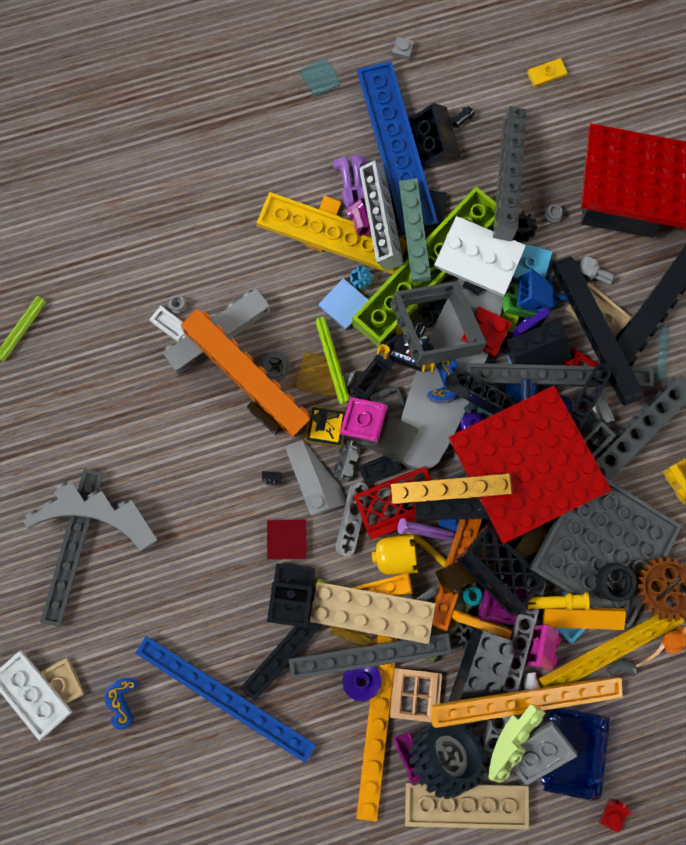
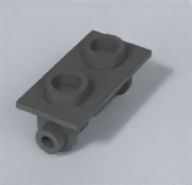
(343, 468)

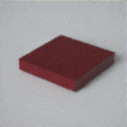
(286, 539)

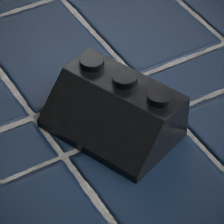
(434, 136)
(540, 346)

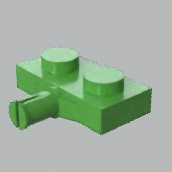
(510, 304)

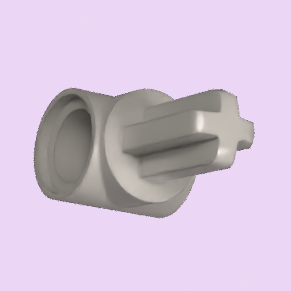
(590, 269)

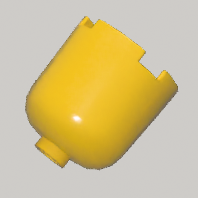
(396, 555)

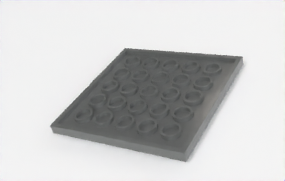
(604, 532)

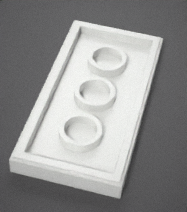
(32, 695)

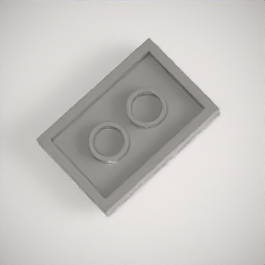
(544, 752)

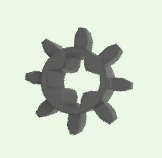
(463, 630)

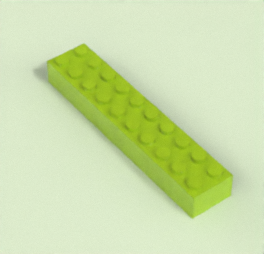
(376, 317)

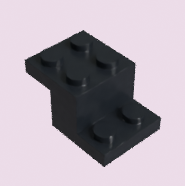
(291, 595)

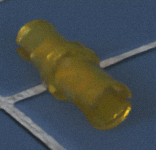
(350, 636)

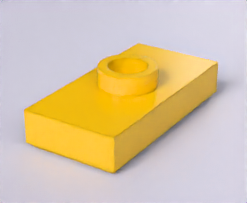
(547, 72)

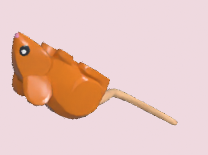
(671, 642)

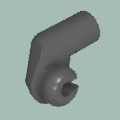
(624, 666)

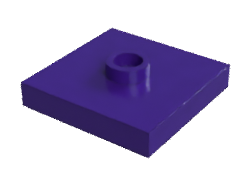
(531, 323)

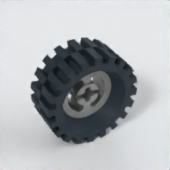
(460, 768)

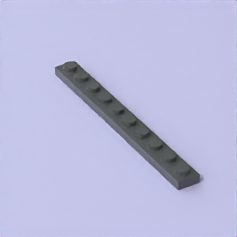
(548, 374)

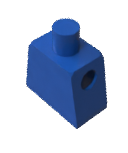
(535, 292)

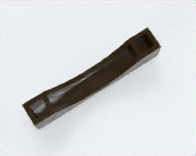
(456, 576)

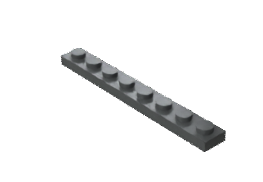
(69, 555)
(368, 656)

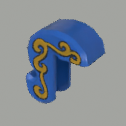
(442, 394)
(116, 702)

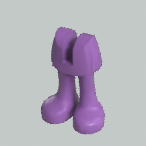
(349, 191)

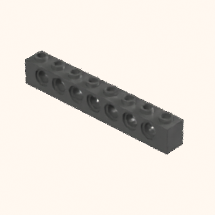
(510, 174)
(644, 432)

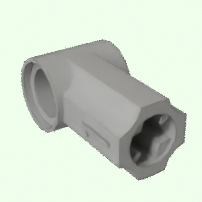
(601, 409)

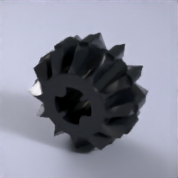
(528, 227)

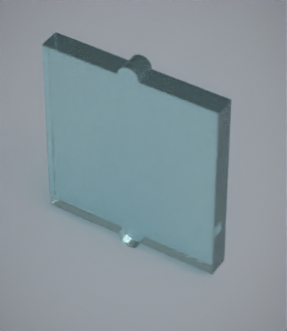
(319, 77)

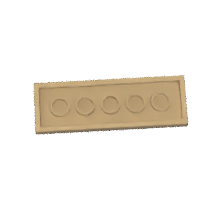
(373, 612)
(480, 807)

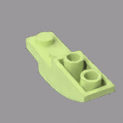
(508, 747)

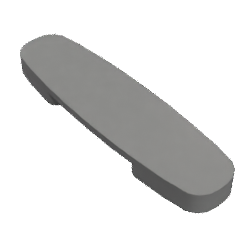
(436, 420)

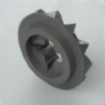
(276, 358)

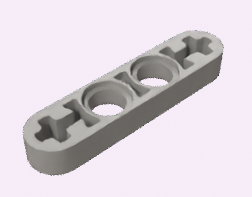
(347, 518)

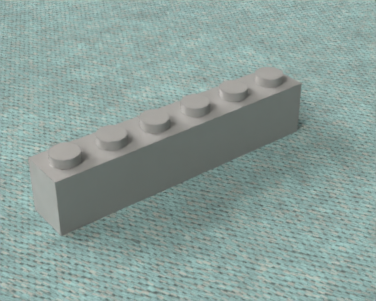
(233, 320)

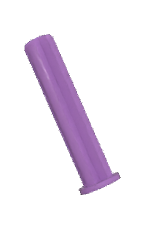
(424, 530)

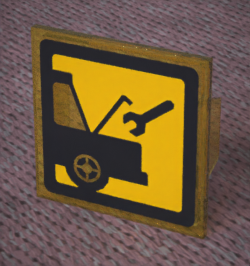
(325, 426)

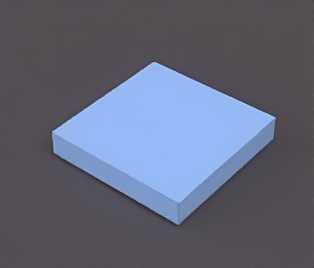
(343, 303)

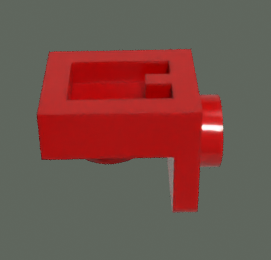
(614, 815)

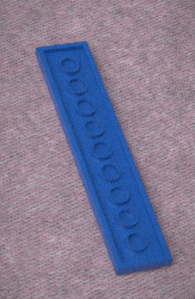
(394, 137)

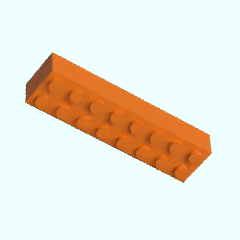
(244, 372)

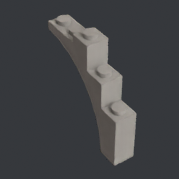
(70, 503)

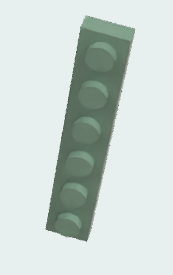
(414, 230)

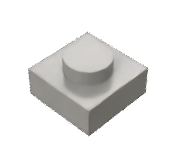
(403, 48)

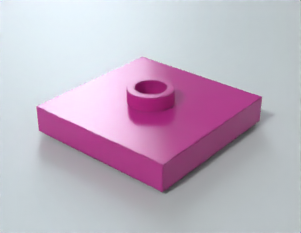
(363, 419)

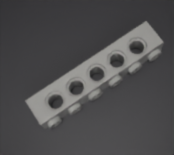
(381, 216)

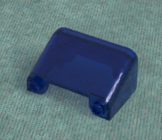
(585, 773)

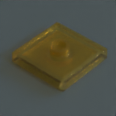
(315, 375)

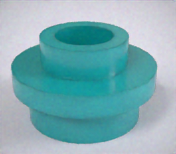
(479, 594)

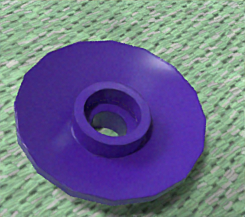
(352, 683)

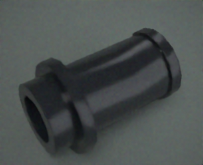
(466, 114)

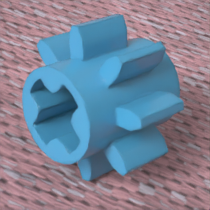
(361, 277)

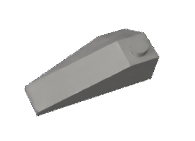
(316, 483)

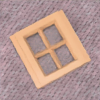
(414, 694)

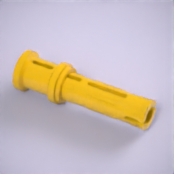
(568, 601)

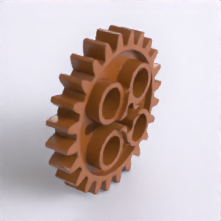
(655, 575)

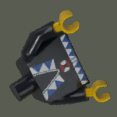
(400, 350)

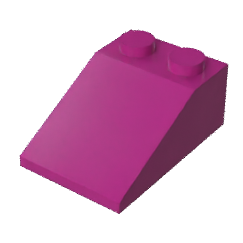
(543, 648)

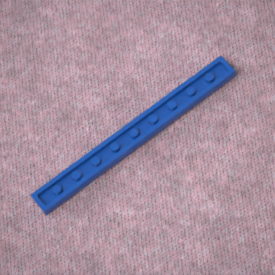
(225, 699)

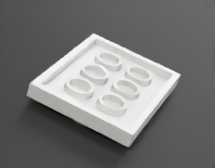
(478, 257)

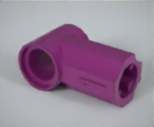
(358, 213)

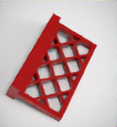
(391, 523)

